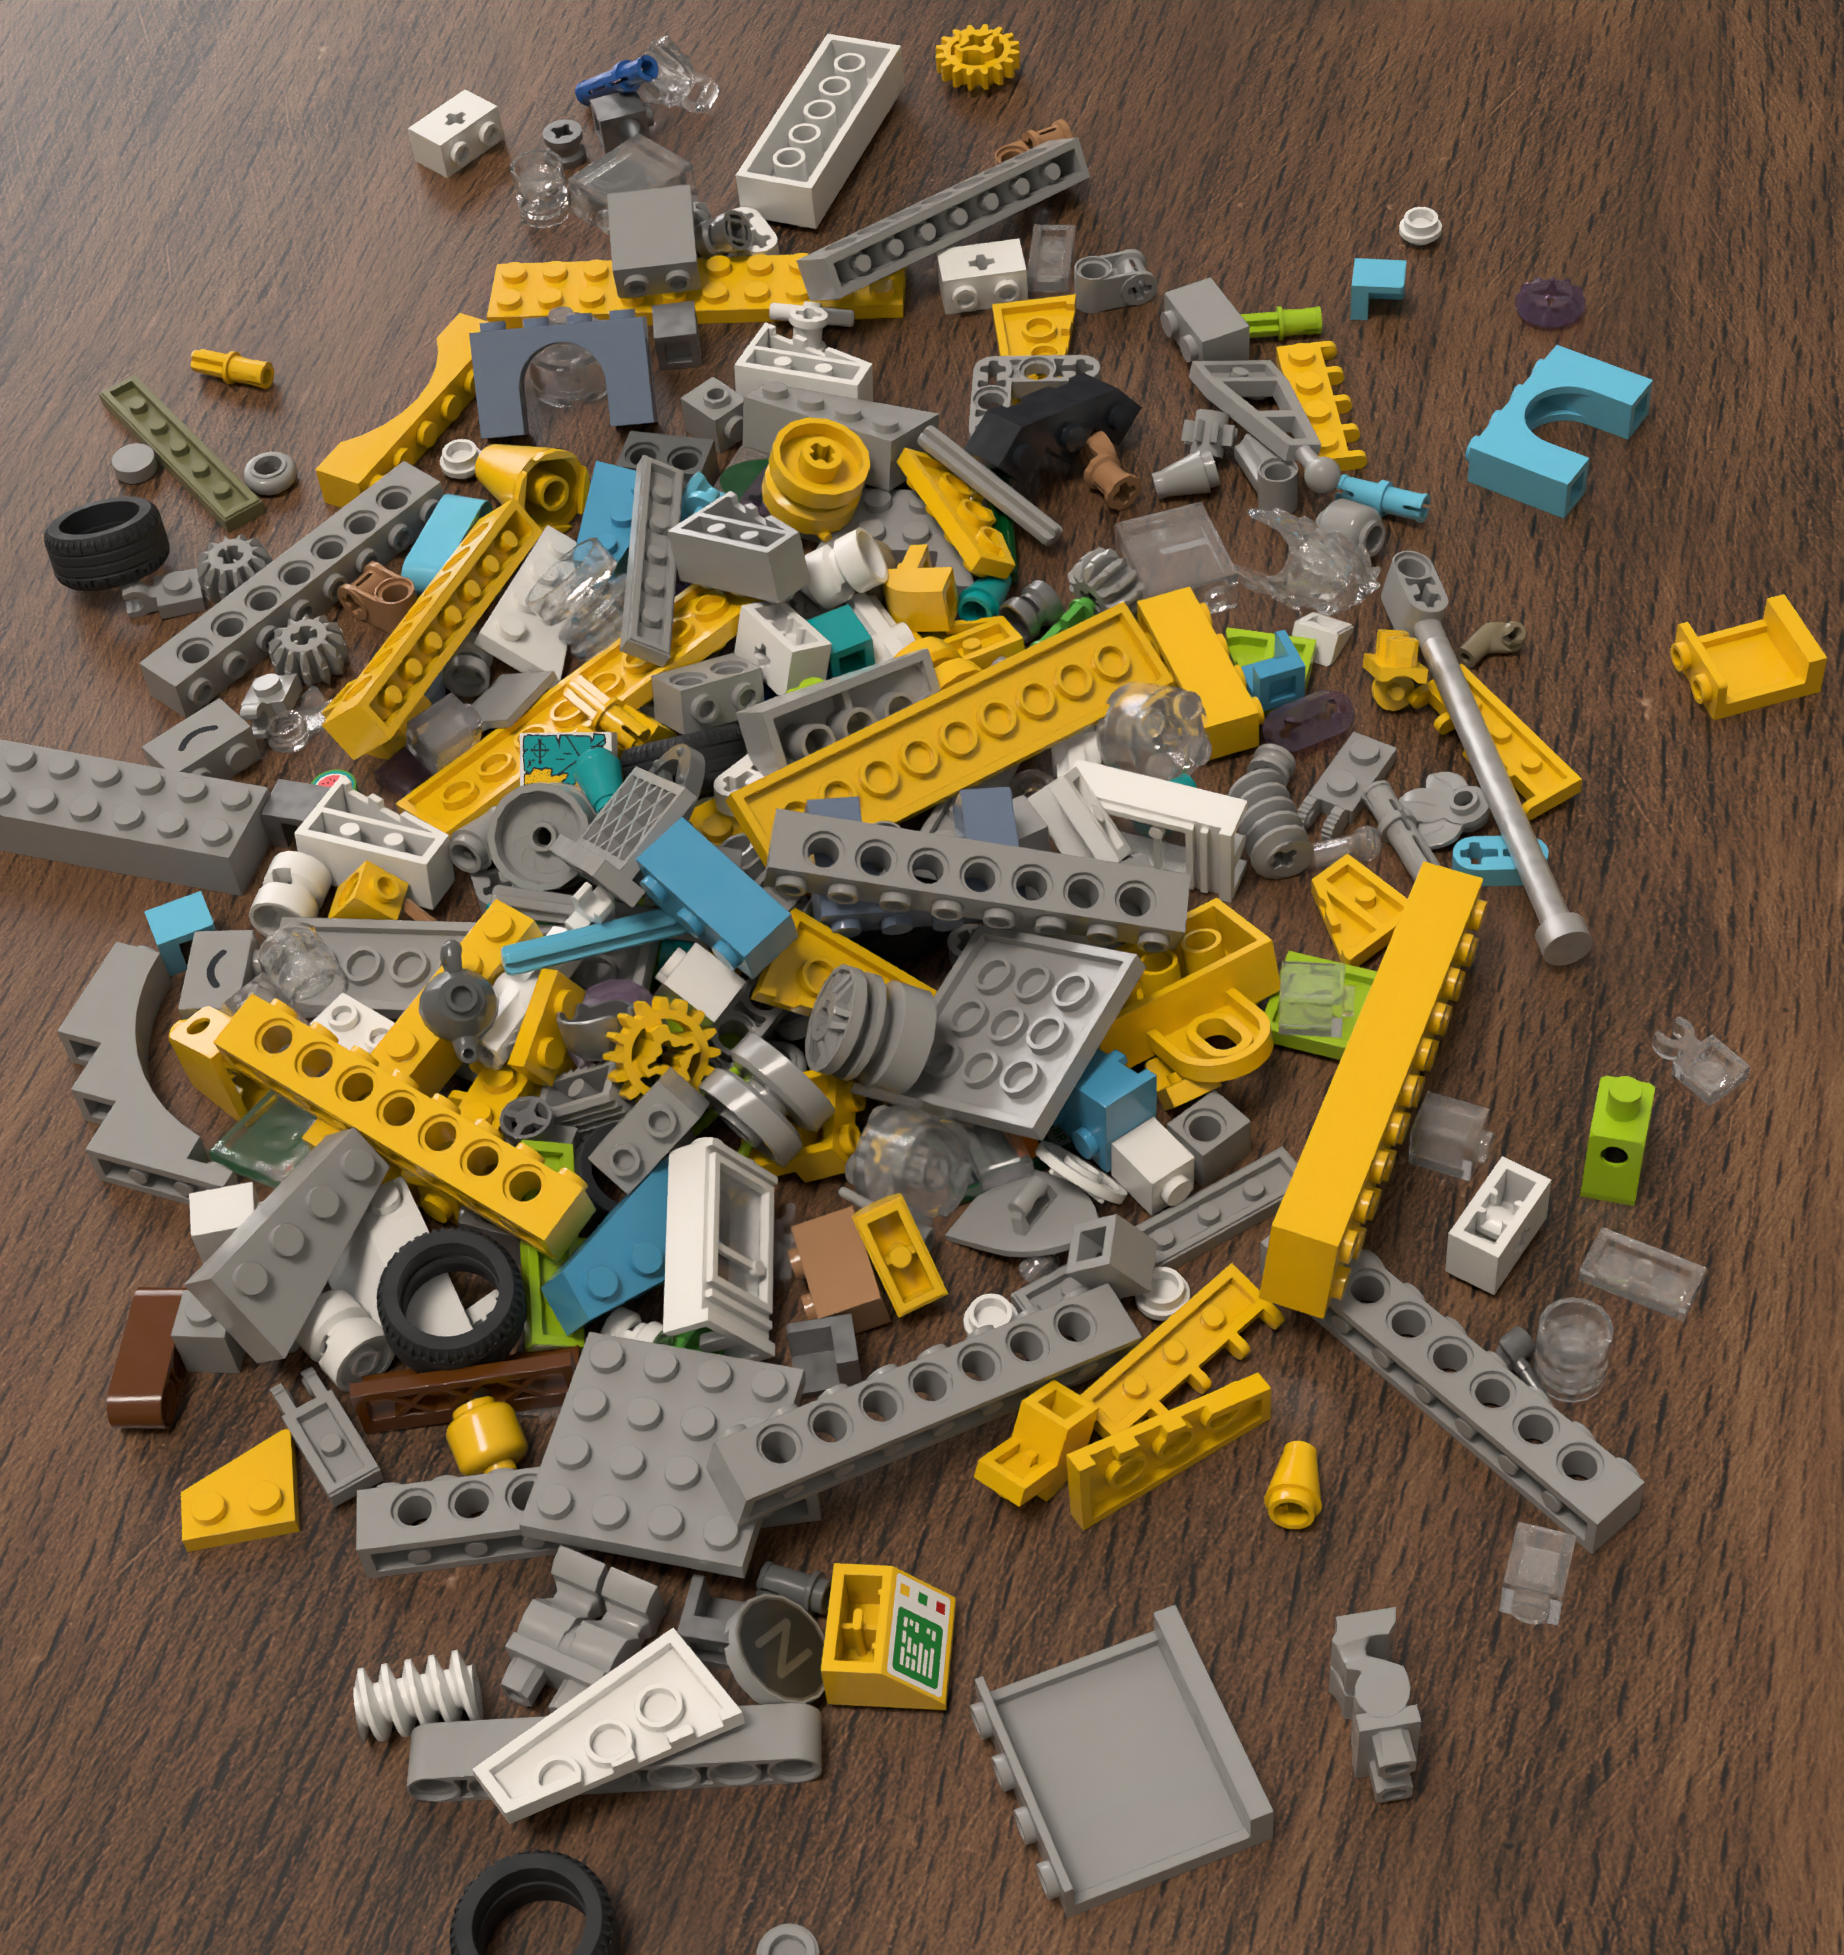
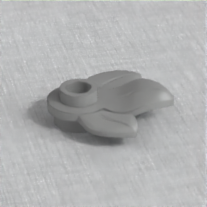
(1446, 808)

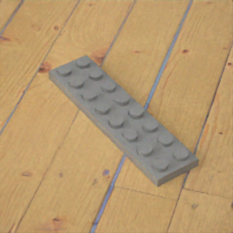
(396, 958)

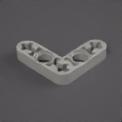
(1013, 380)

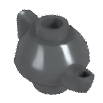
(458, 1004)

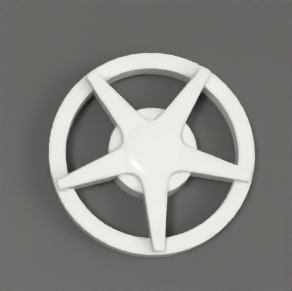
(1080, 1172)

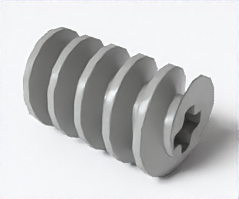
(1271, 826)

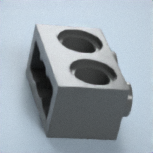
(677, 451)

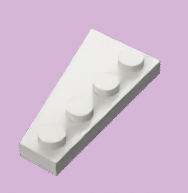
(513, 629)
(617, 1725)

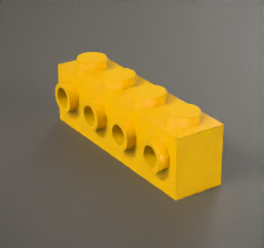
(1201, 664)

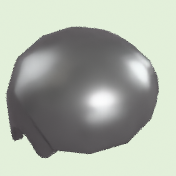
(588, 1028)

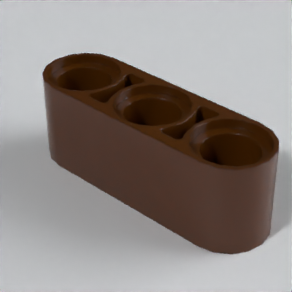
(148, 1365)

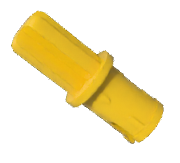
(233, 368)
(604, 711)

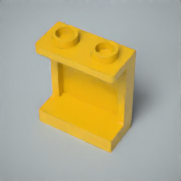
(1751, 662)

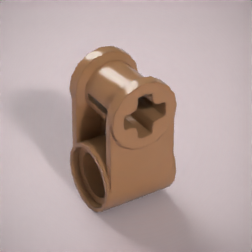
(378, 597)

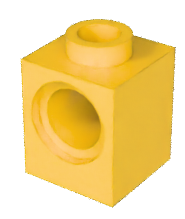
(369, 895)

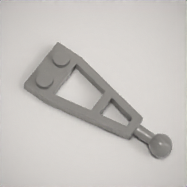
(1229, 381)

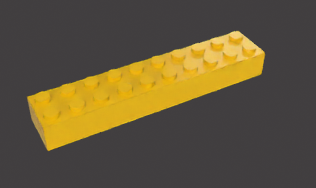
(1368, 1096)

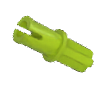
(1285, 322)

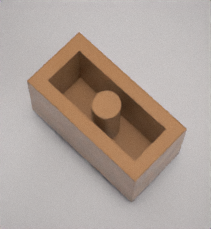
(837, 1271)

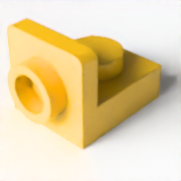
(1174, 1088)

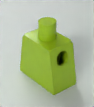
(1623, 1122)

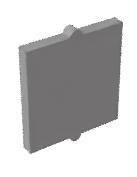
(511, 697)

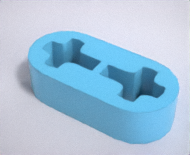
(1493, 859)

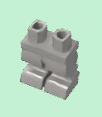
(562, 1641)
(1376, 1700)

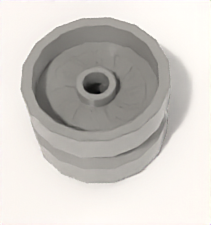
(522, 829)
(773, 1092)

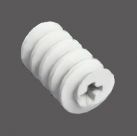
(416, 1696)

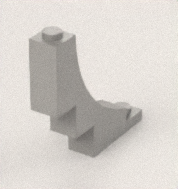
(110, 1035)

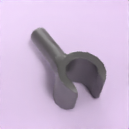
(1514, 1349)

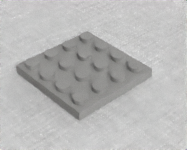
(1021, 1027)
(635, 1451)

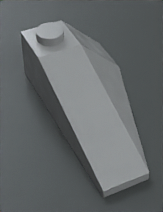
(828, 711)

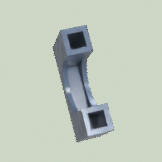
(505, 354)
(977, 815)

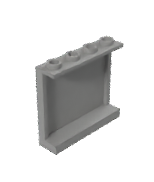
(1123, 1767)

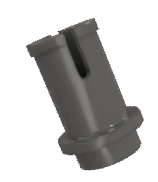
(805, 1589)

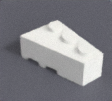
(800, 366)
(357, 828)

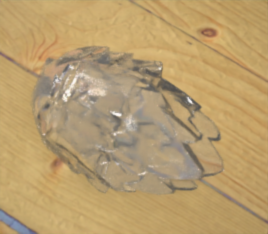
(1320, 569)

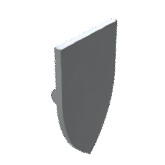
(1024, 1217)

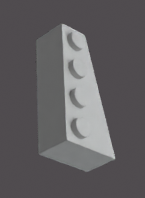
(880, 426)
(285, 1251)

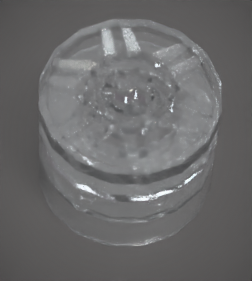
(582, 593)

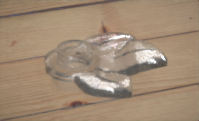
(294, 728)

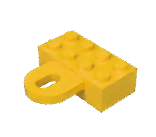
(1198, 993)

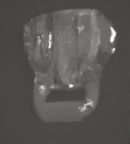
(676, 80)

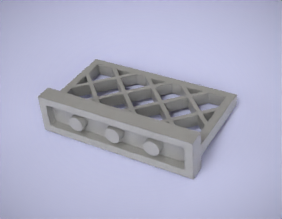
(622, 831)

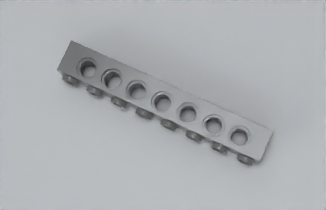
(942, 219)
(300, 581)
(1003, 868)
(1454, 1401)
(758, 1486)
(452, 1540)

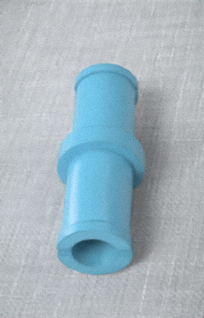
(1384, 498)

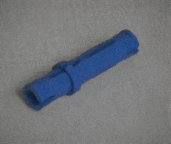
(626, 70)

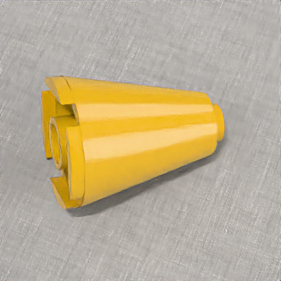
(542, 480)

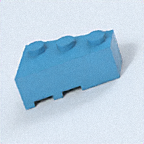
(610, 511)
(715, 899)
(1107, 1105)
(617, 1260)

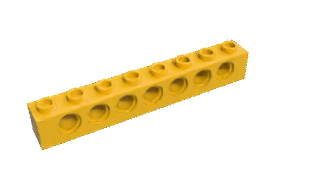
(432, 630)
(545, 1222)

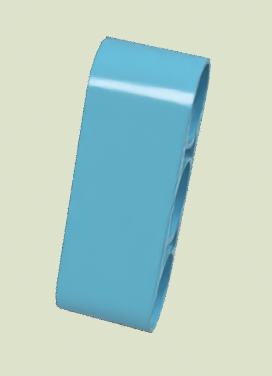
(441, 537)

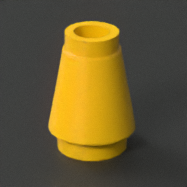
(1295, 1487)

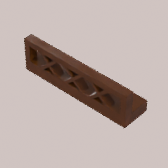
(429, 1398)

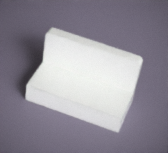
(1078, 819)

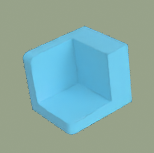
(1375, 280)
(176, 924)

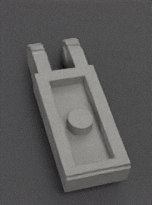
(1343, 783)
(328, 1440)

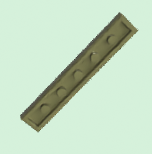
(182, 453)

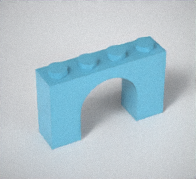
(1560, 388)

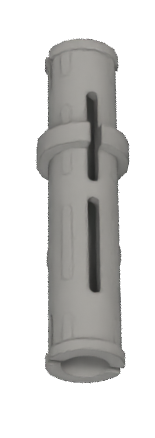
(1398, 826)

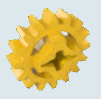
(977, 57)
(686, 1046)

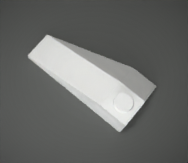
(384, 1228)

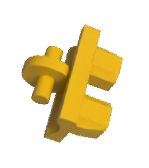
(1393, 668)

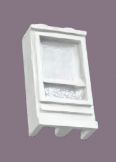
(1175, 825)
(720, 1249)

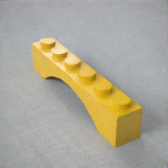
(369, 457)

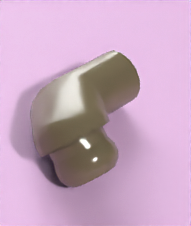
(1492, 639)

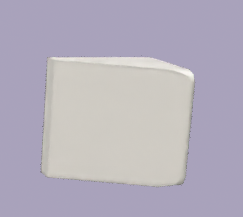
(1329, 632)

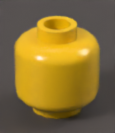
(486, 1437)

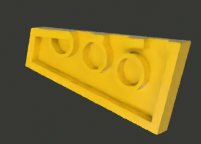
(802, 968)

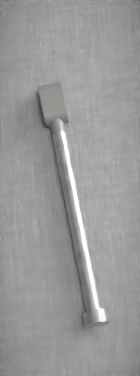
(1417, 605)

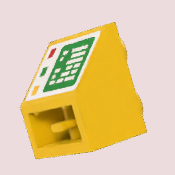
(887, 1639)

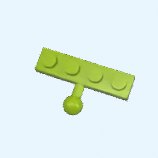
(541, 1326)

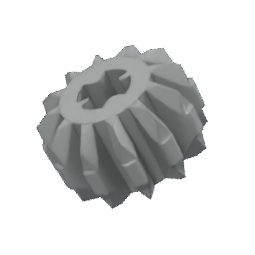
(230, 565)
(1106, 580)
(310, 649)

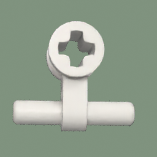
(810, 319)

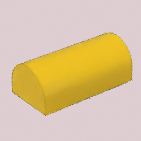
(899, 1254)

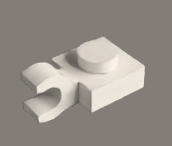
(591, 907)

